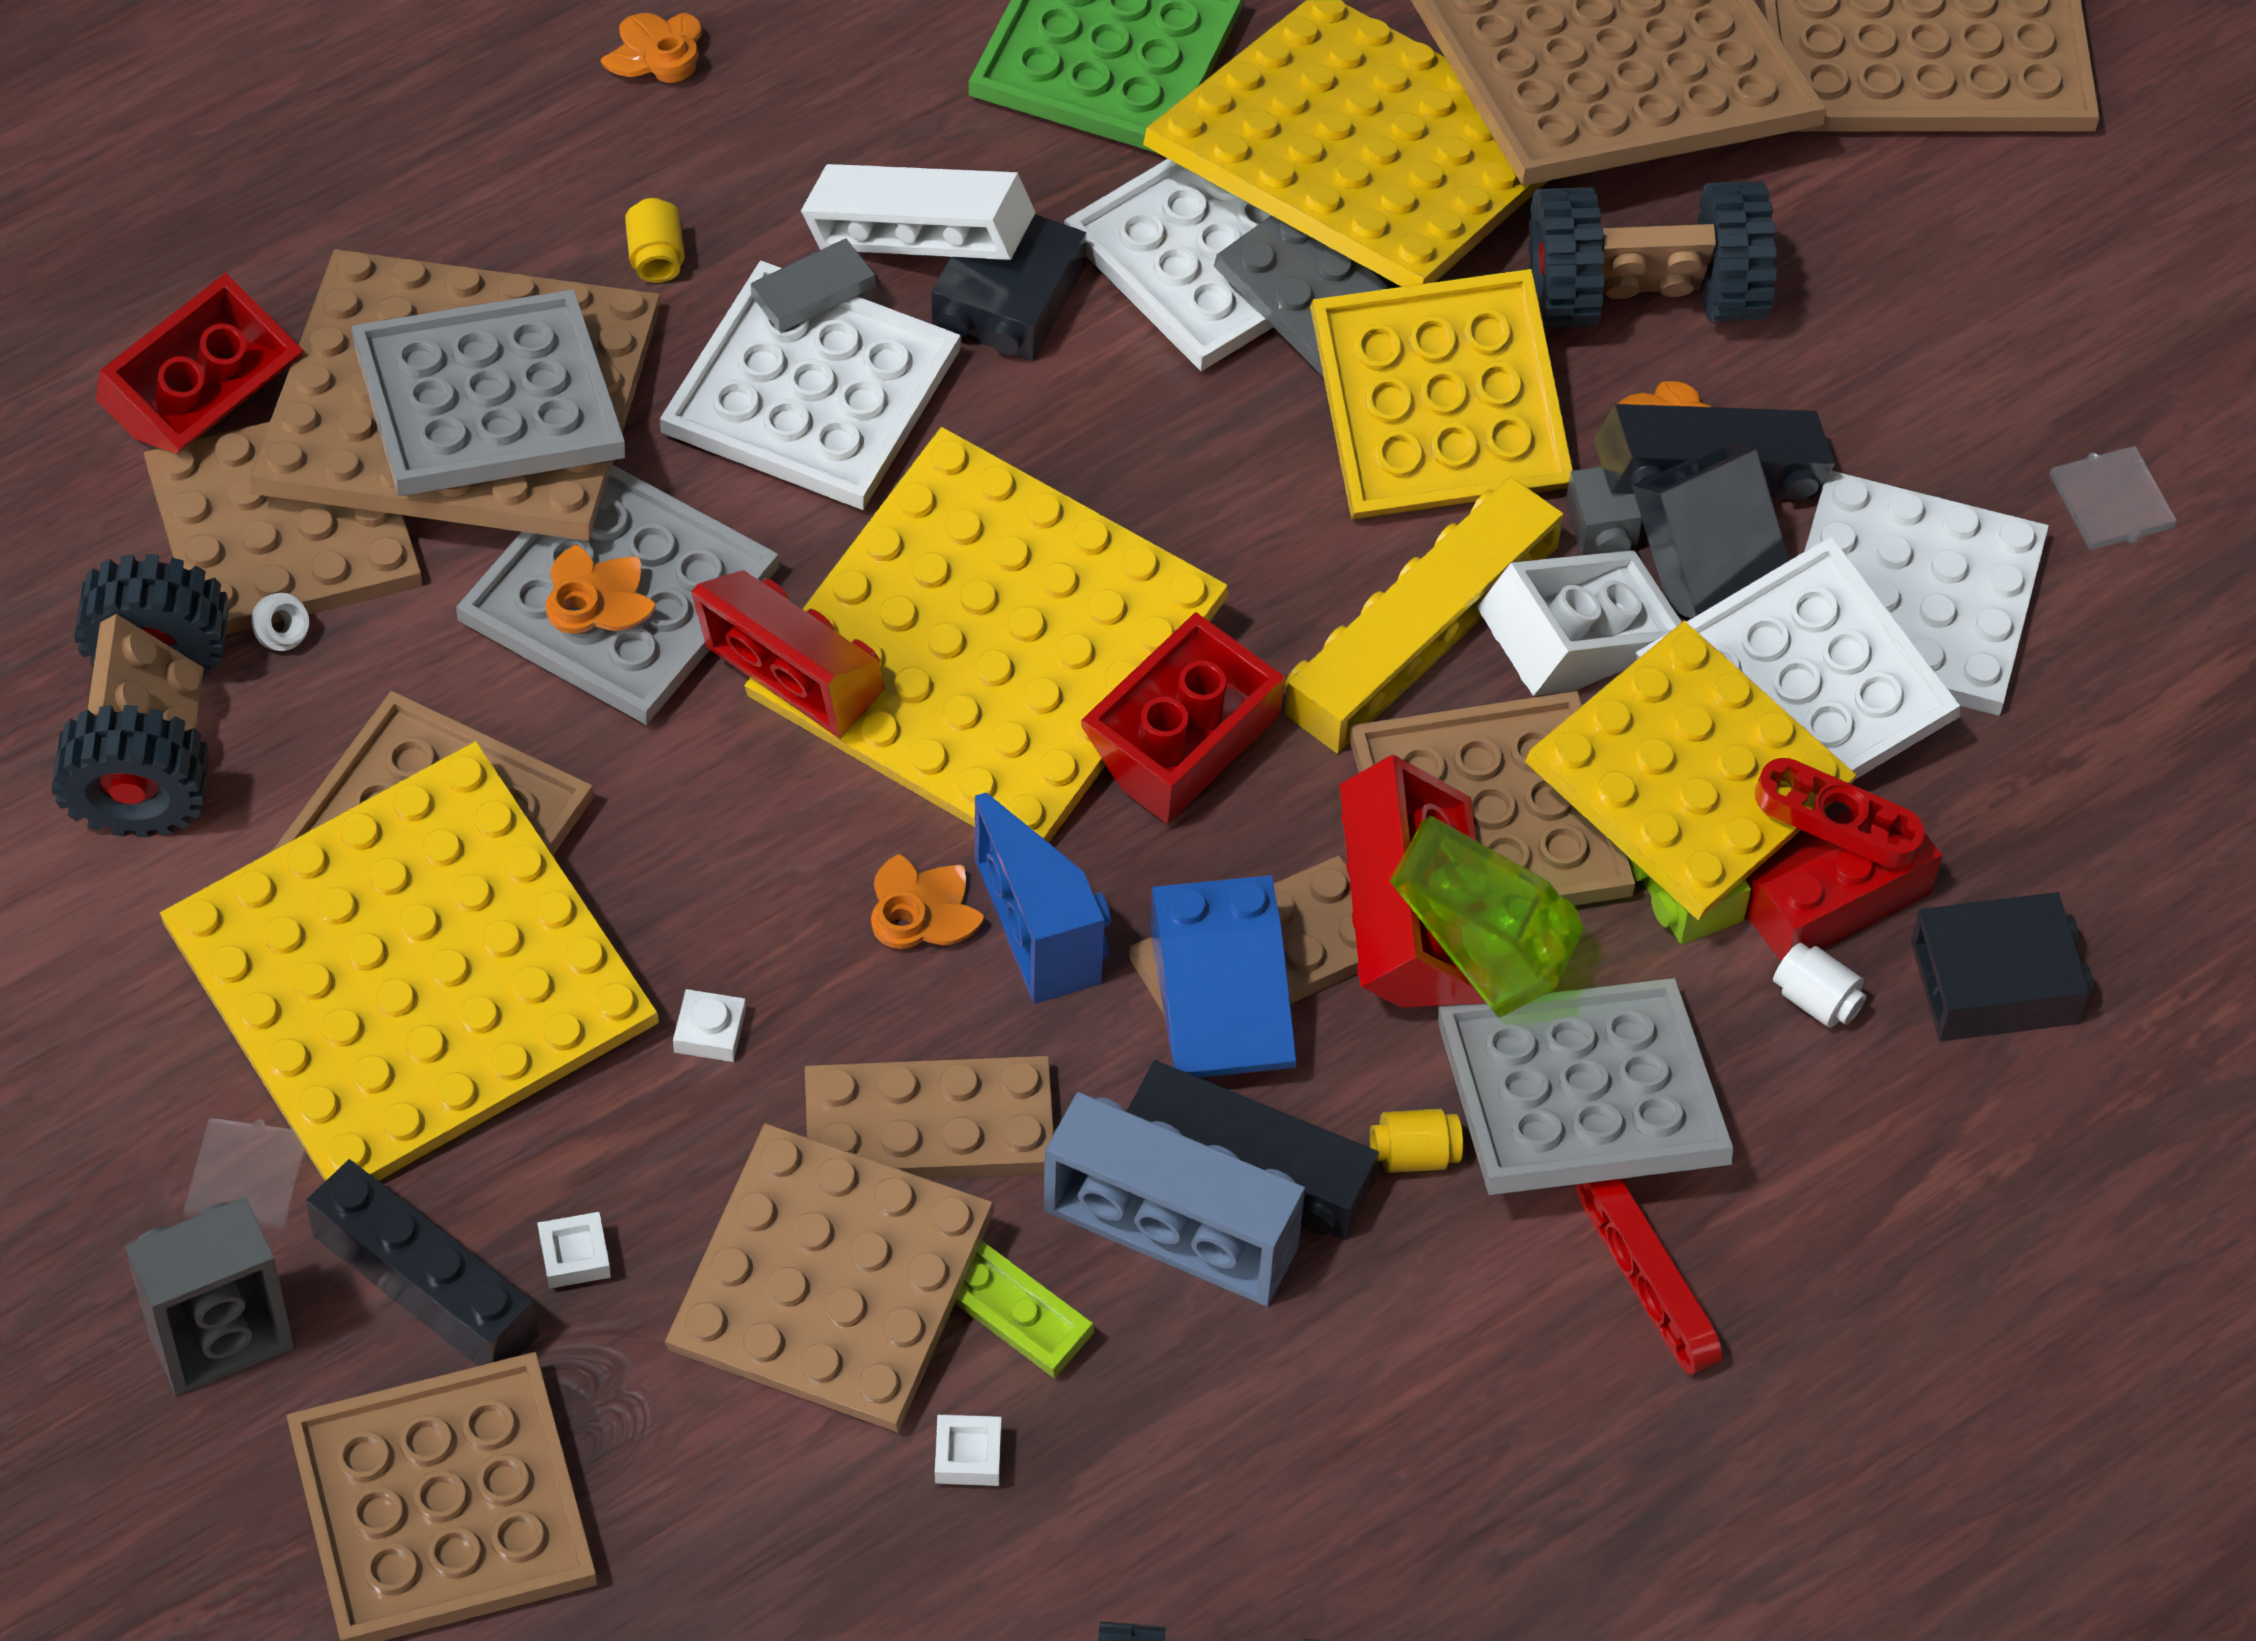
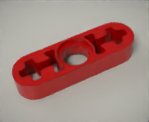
(1849, 836)

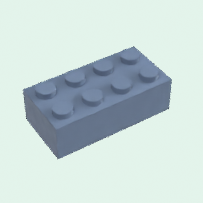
(1173, 1198)

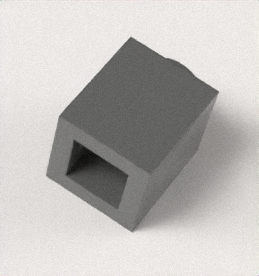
(1601, 518)

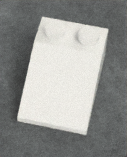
(1575, 618)

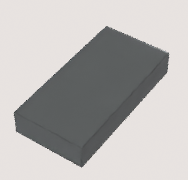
(812, 285)

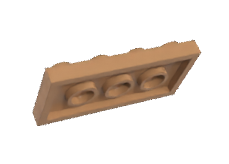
(1315, 932)
(936, 1114)

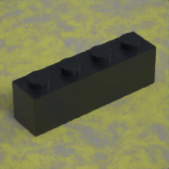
(1652, 438)
(1329, 1166)
(421, 1267)

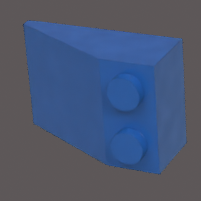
(1041, 904)
(1223, 976)

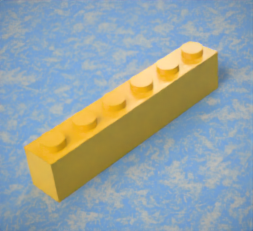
(1419, 615)

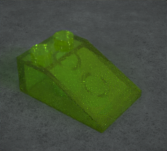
(1488, 915)

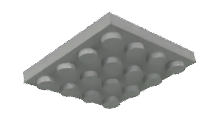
(487, 392)
(634, 666)
(1584, 1087)

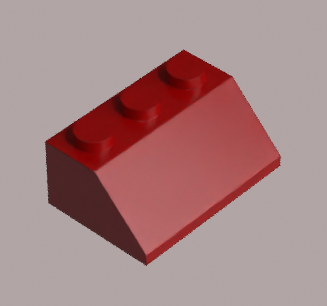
(195, 367)
(788, 649)
(1184, 716)
(1825, 893)

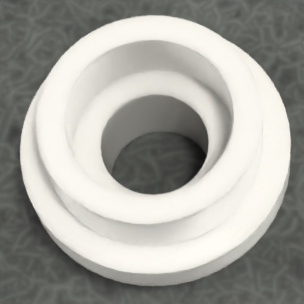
(295, 621)

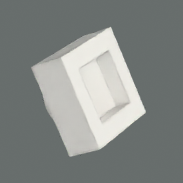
(709, 1025)
(574, 1250)
(968, 1450)

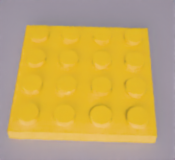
(1440, 392)
(1673, 767)

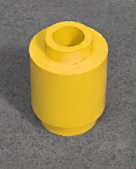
(655, 240)
(1417, 1140)

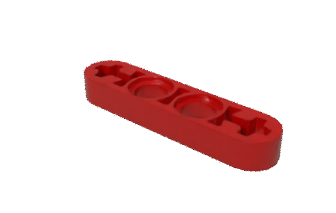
(1651, 1274)

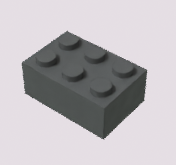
(210, 1295)

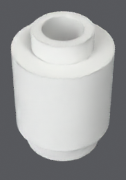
(1820, 985)

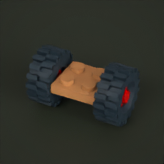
(1723, 255)
(137, 747)

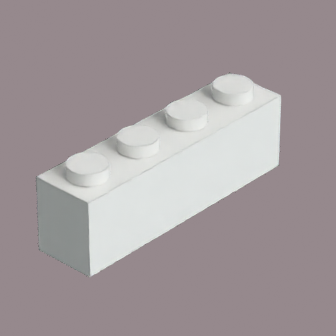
(919, 211)

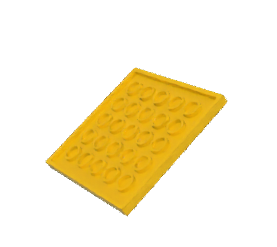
(1349, 142)
(995, 632)
(409, 968)

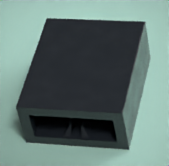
(1016, 299)
(1710, 527)
(2001, 966)

